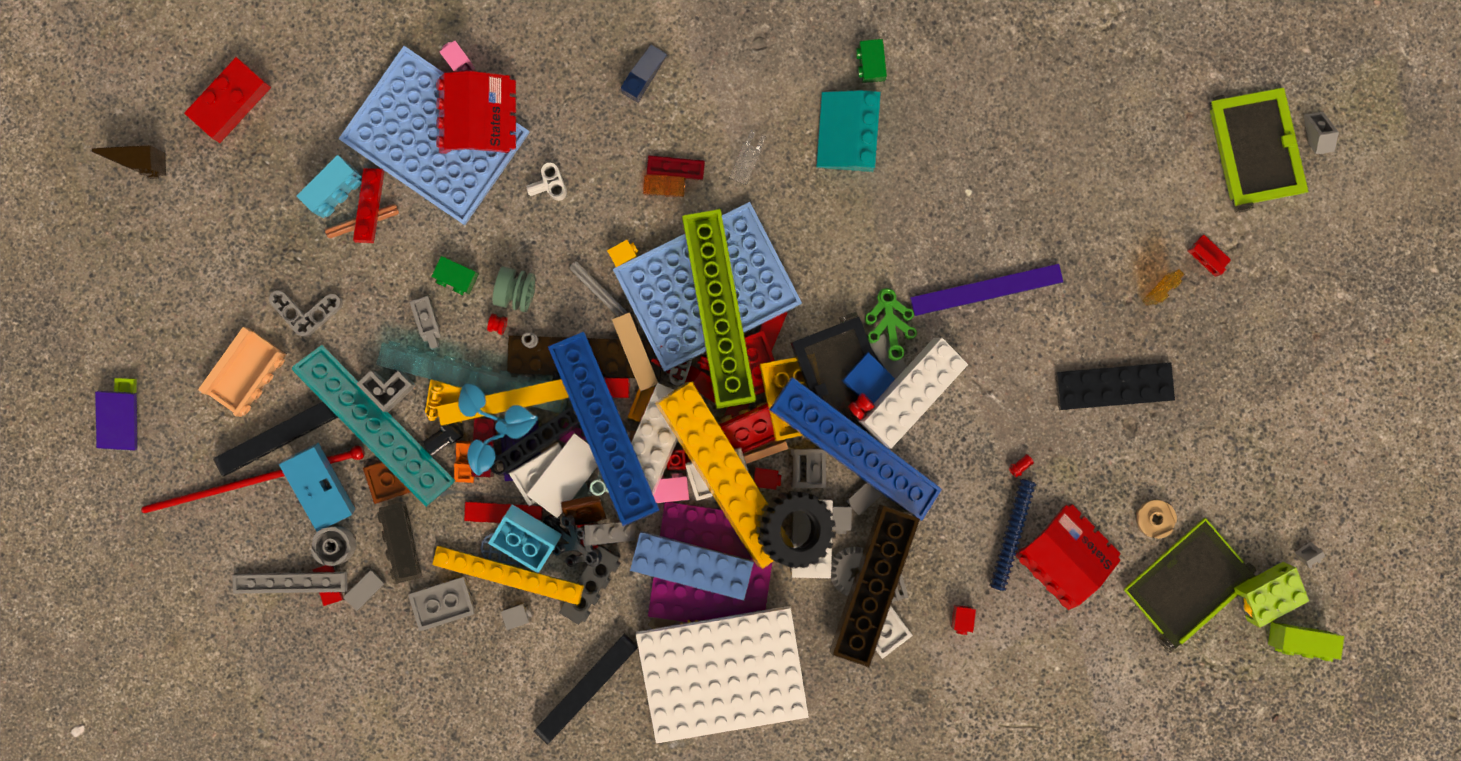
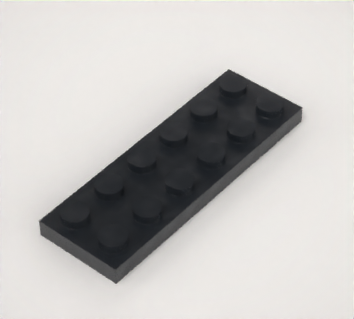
(1115, 386)

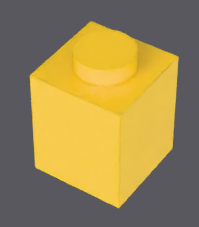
(622, 253)

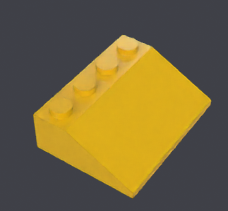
(775, 377)

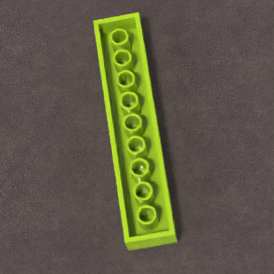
(718, 309)

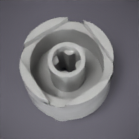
(324, 539)

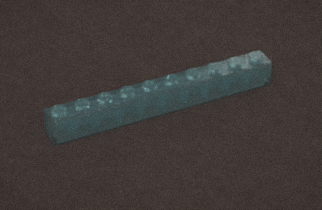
(456, 373)

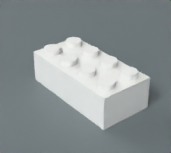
(800, 532)

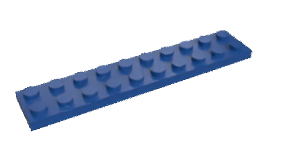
(603, 429)
(855, 449)

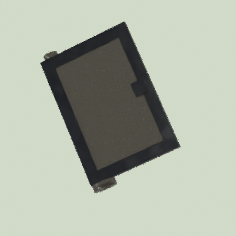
(829, 357)

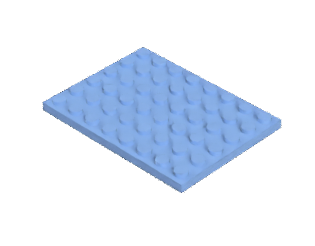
(400, 135)
(665, 297)

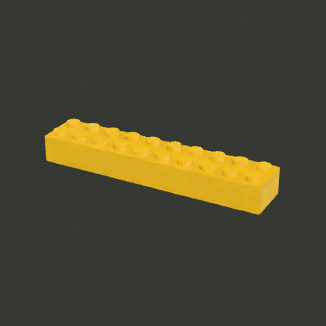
(718, 466)

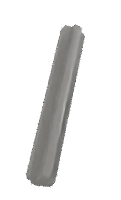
(597, 289)

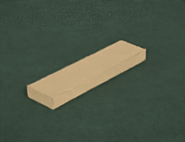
(635, 351)

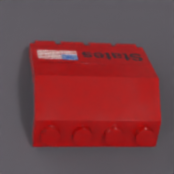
(476, 112)
(1070, 557)

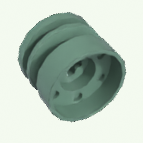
(509, 288)

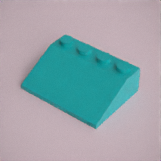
(848, 130)

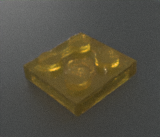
(1160, 291)

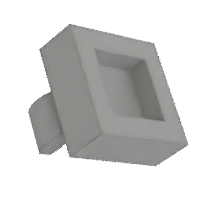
(1310, 554)

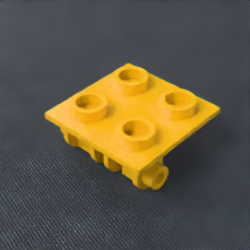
(440, 394)

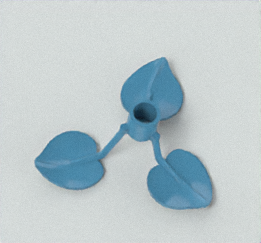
(515, 425)

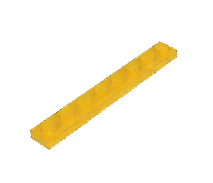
(508, 575)

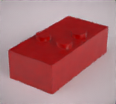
(227, 100)

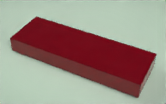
(676, 167)

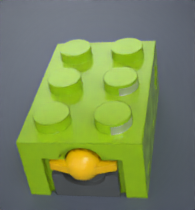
(1271, 594)

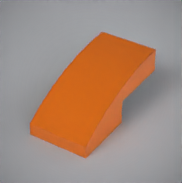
(462, 469)

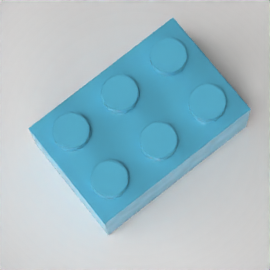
(330, 187)
(525, 538)

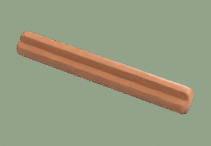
(349, 225)

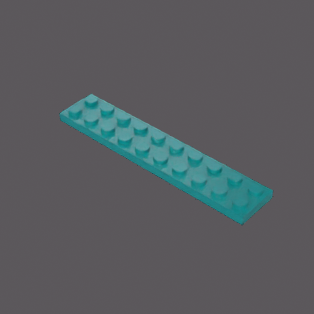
(373, 426)

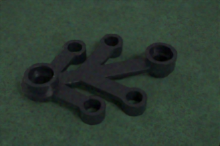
(591, 555)

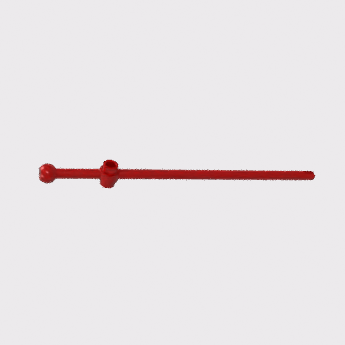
(357, 453)

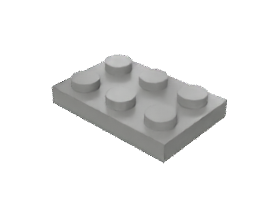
(442, 603)

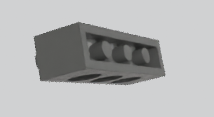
(576, 613)

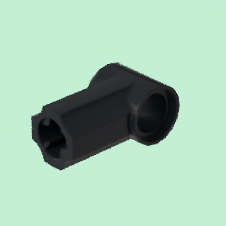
(446, 435)

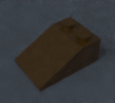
(142, 159)

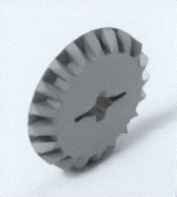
(841, 566)

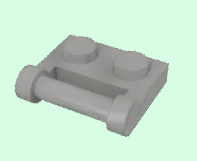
(814, 468)

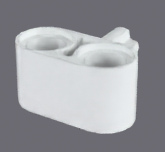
(548, 183)

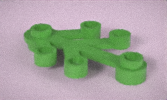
(890, 322)

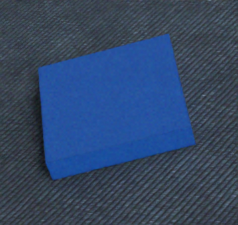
(868, 378)

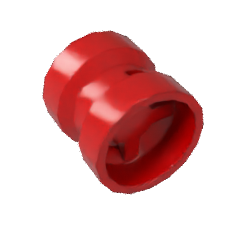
(861, 406)

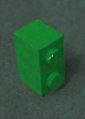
(872, 61)
(454, 275)

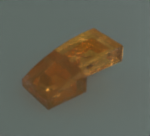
(664, 186)

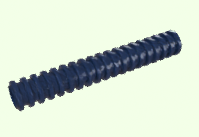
(1012, 536)

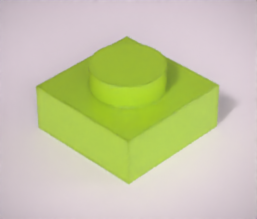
(125, 385)

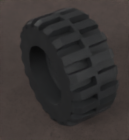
(819, 536)

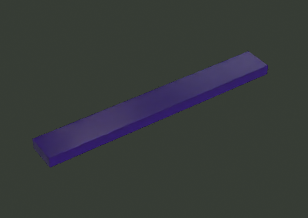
(986, 290)

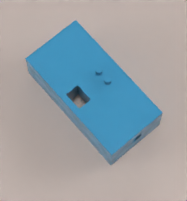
(317, 487)

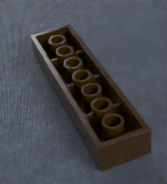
(874, 586)

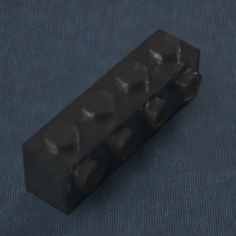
(400, 542)

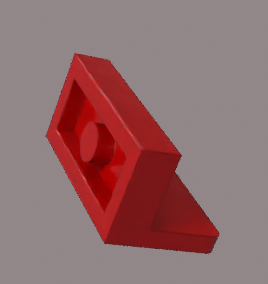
(1209, 256)

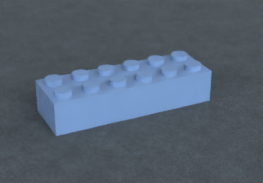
(692, 565)

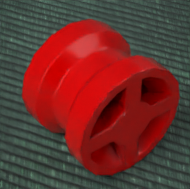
(497, 324)

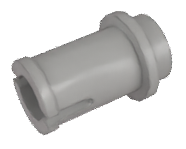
(534, 341)

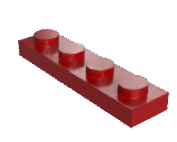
(368, 205)

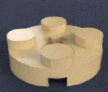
(1166, 523)

